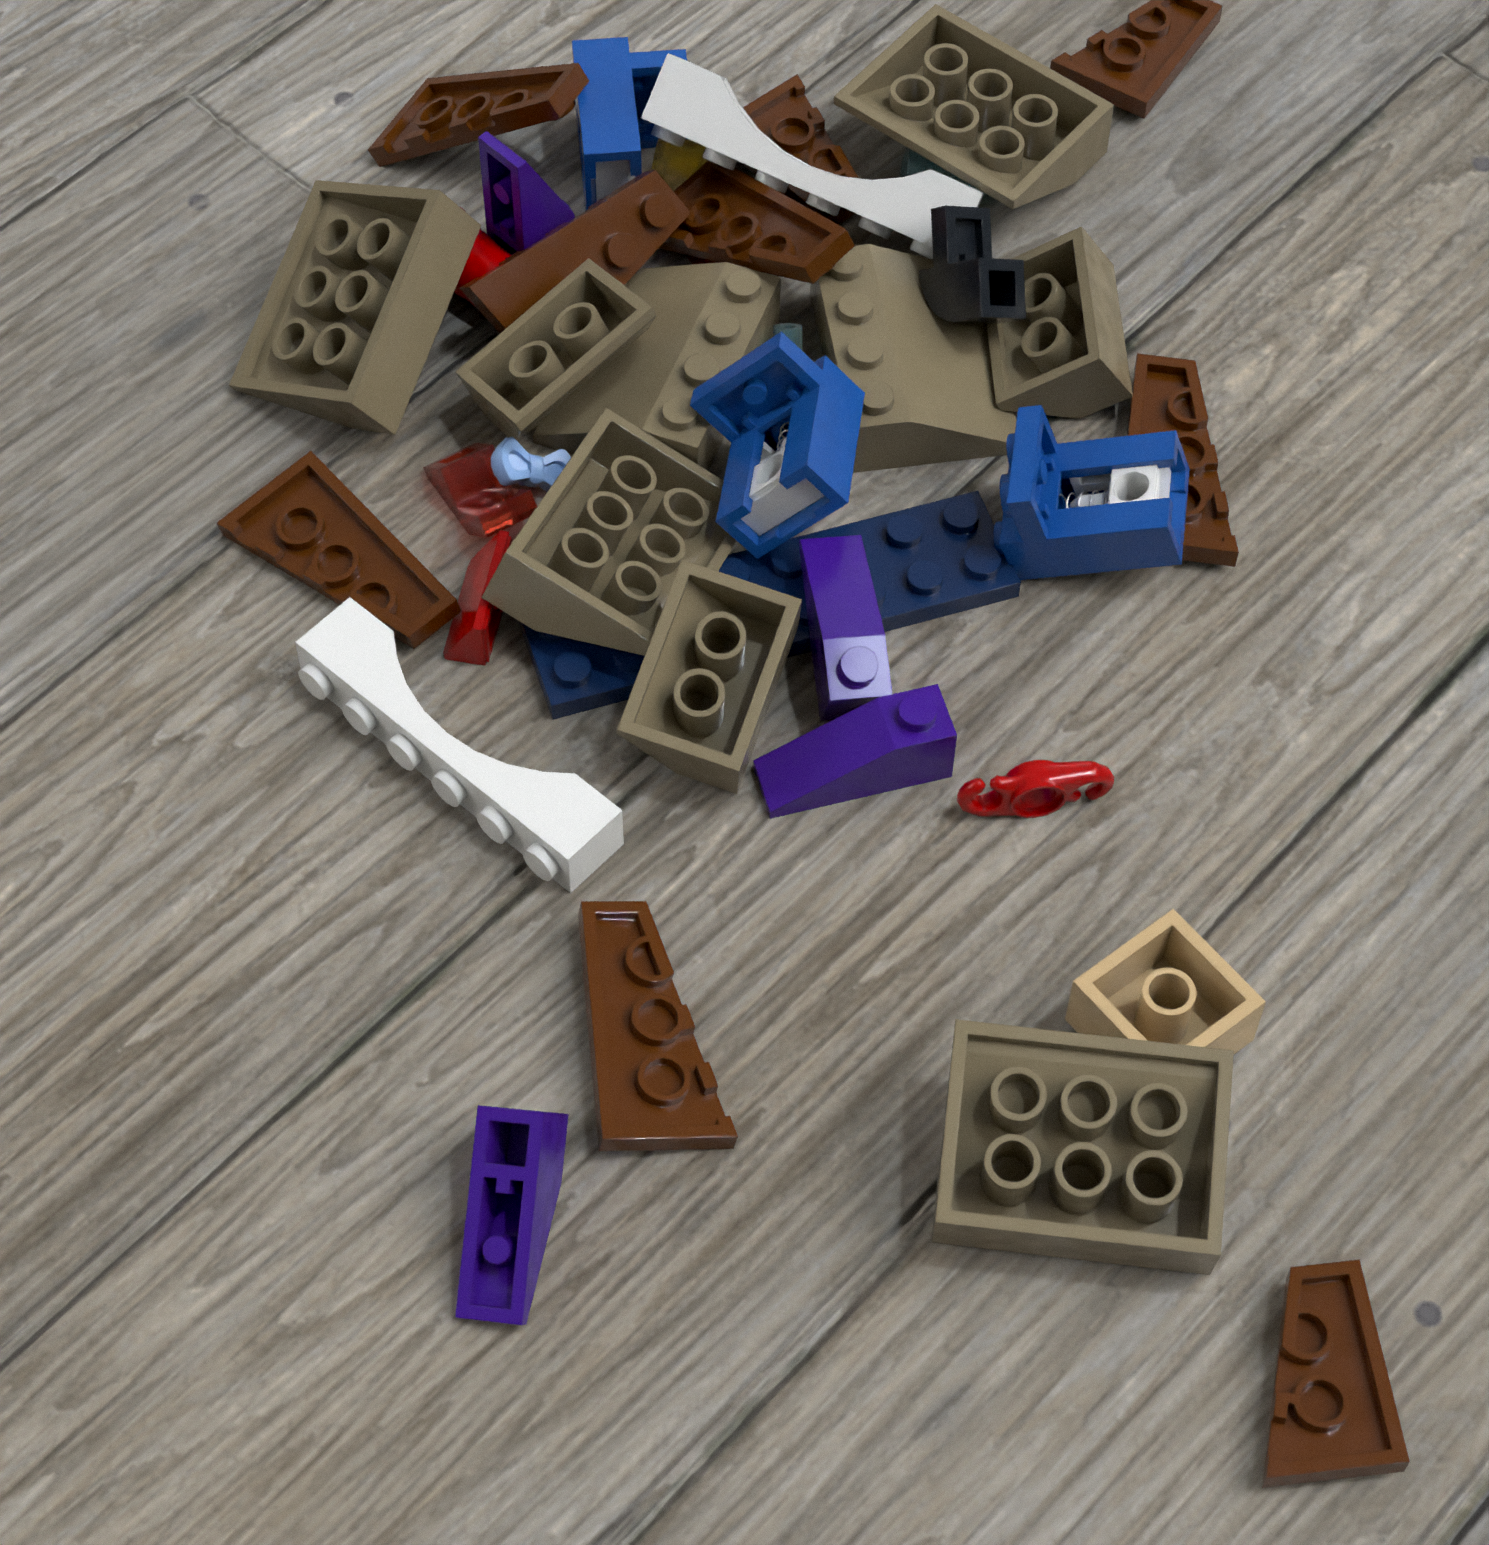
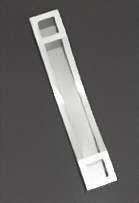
(704, 109)
(547, 816)

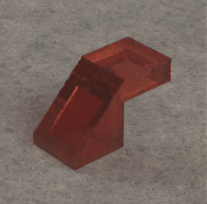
(475, 493)

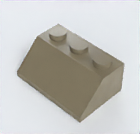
(1072, 339)
(554, 348)
(710, 674)

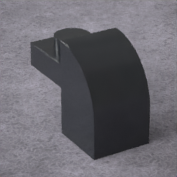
(964, 276)

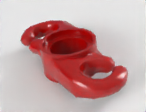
(1035, 788)

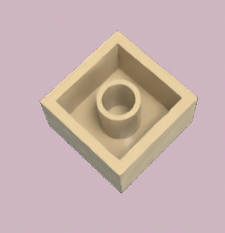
(1166, 990)

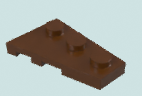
(1143, 55)
(800, 131)
(1331, 1384)

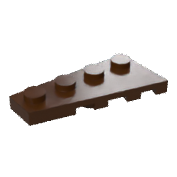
(464, 106)
(754, 227)
(614, 233)
(1171, 399)
(339, 548)
(642, 1044)

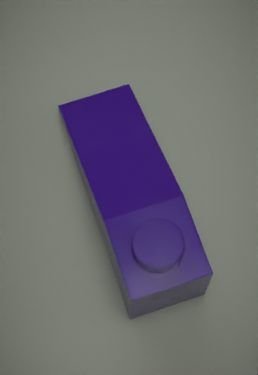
(516, 199)
(843, 625)
(863, 753)
(509, 1211)

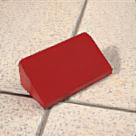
(477, 624)

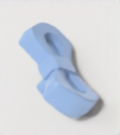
(515, 465)

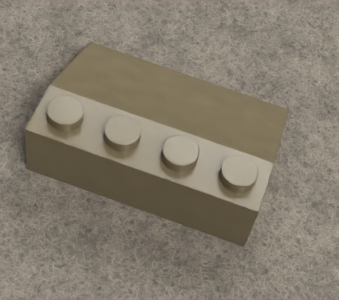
(981, 109)
(357, 303)
(701, 327)
(920, 374)
(611, 540)
(1084, 1147)

